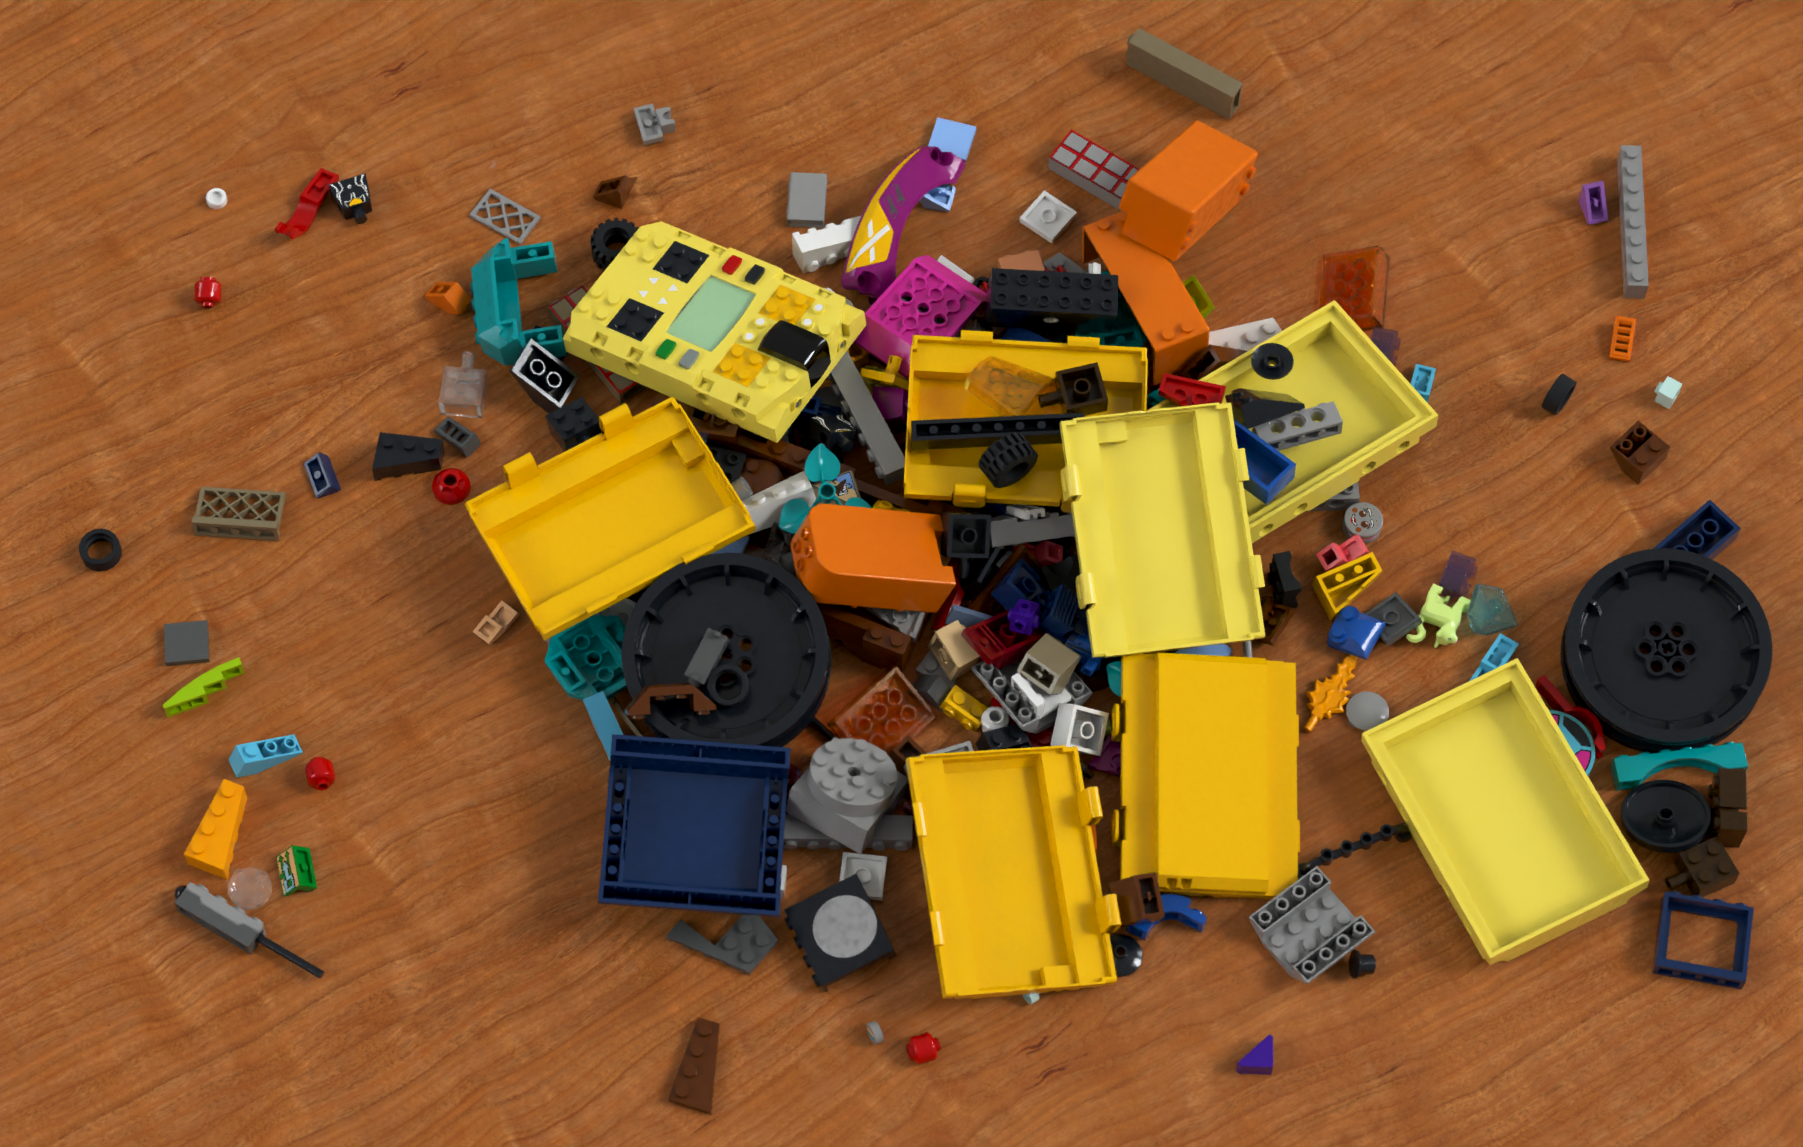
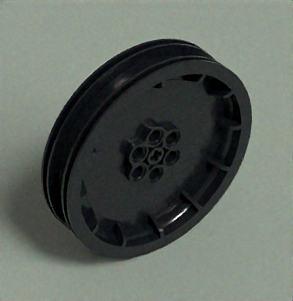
(1666, 594)
(758, 607)

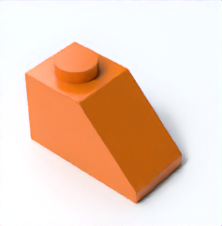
(449, 297)

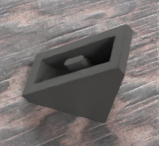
(932, 689)

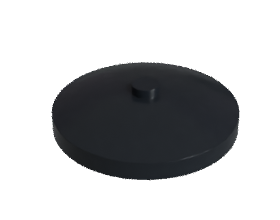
(1665, 816)

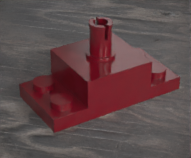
(997, 643)

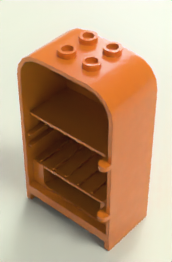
(872, 558)

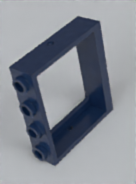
(1713, 908)

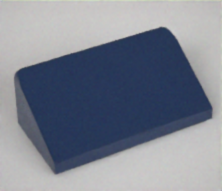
(322, 475)

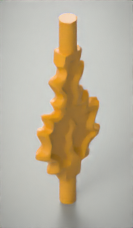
(1329, 695)

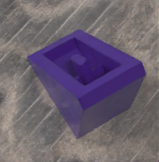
(1259, 1059)

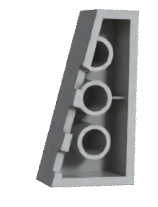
(1016, 531)

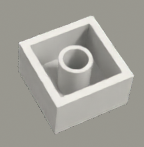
(1080, 728)

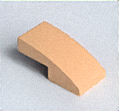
(497, 623)

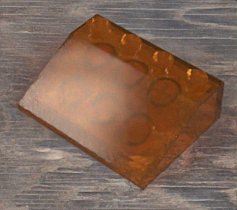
(1357, 283)
(884, 712)

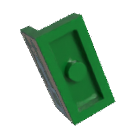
(296, 870)

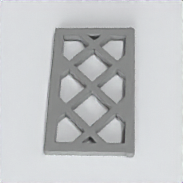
(505, 202)

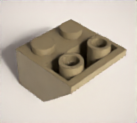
(1049, 664)

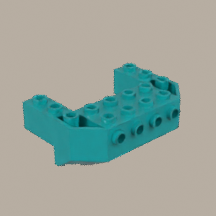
(498, 300)

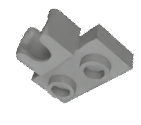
(653, 124)

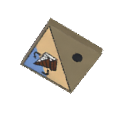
(844, 485)

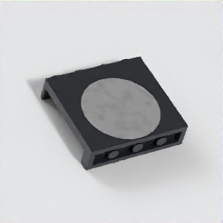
(838, 931)

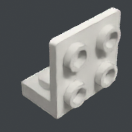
(1037, 698)

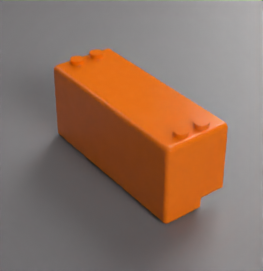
(1186, 189)
(1152, 294)

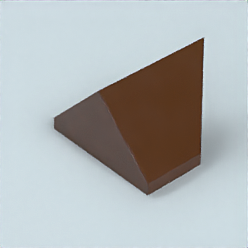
(615, 191)

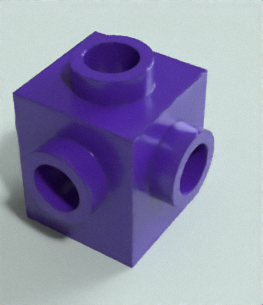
(1024, 616)

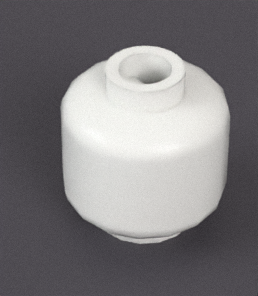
(994, 718)

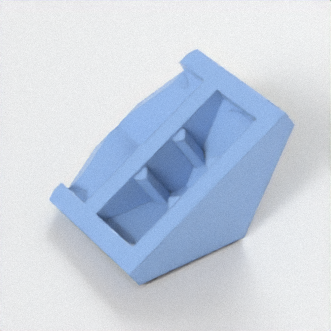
(939, 198)

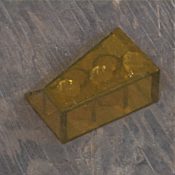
(1006, 386)

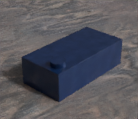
(1703, 533)

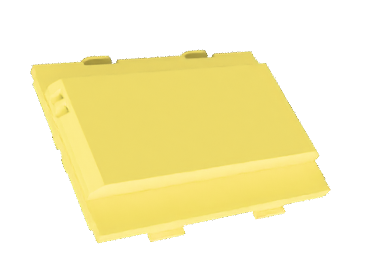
(1162, 530)

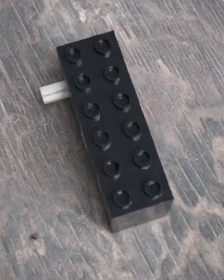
(1052, 300)

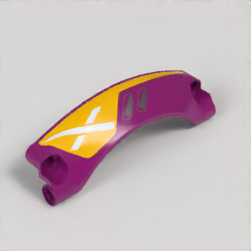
(875, 243)

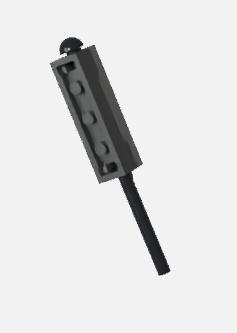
(231, 923)

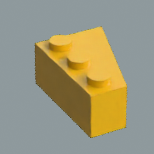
(1345, 583)

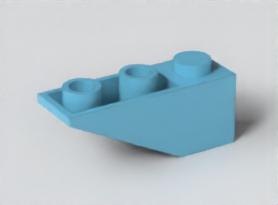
(263, 754)

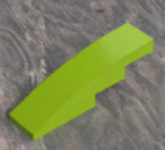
(195, 692)

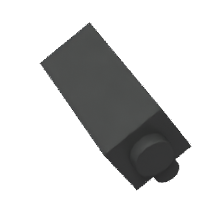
(706, 657)

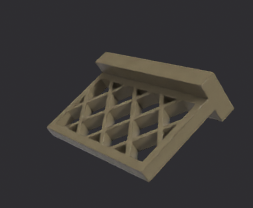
(237, 526)

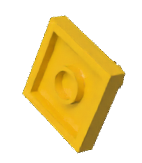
(889, 377)

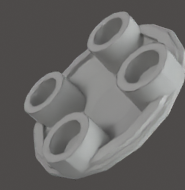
(1366, 710)

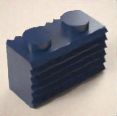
(1061, 611)

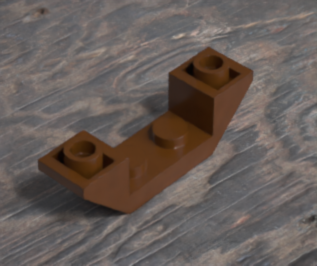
(641, 703)

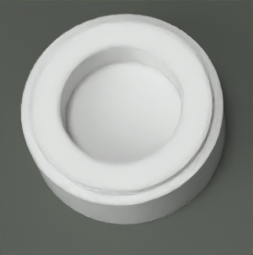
(216, 198)

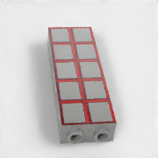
(1092, 168)

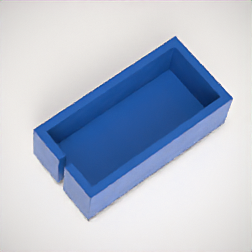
(1267, 467)

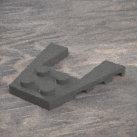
(740, 948)

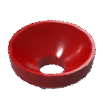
(451, 494)

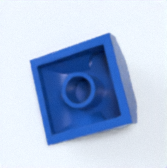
(1354, 632)

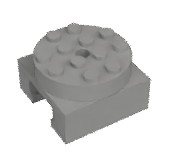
(847, 791)

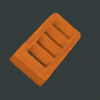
(1625, 326)

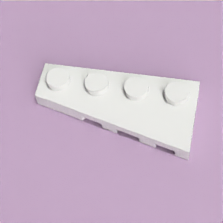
(1245, 335)

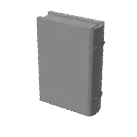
(806, 200)

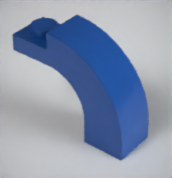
(1175, 908)

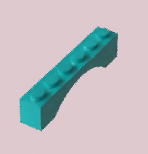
(1634, 770)

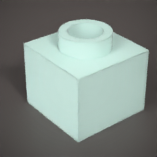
(1667, 392)

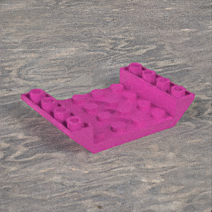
(894, 322)

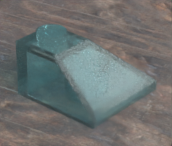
(1490, 611)

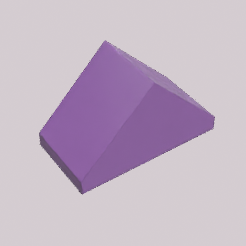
(1593, 202)

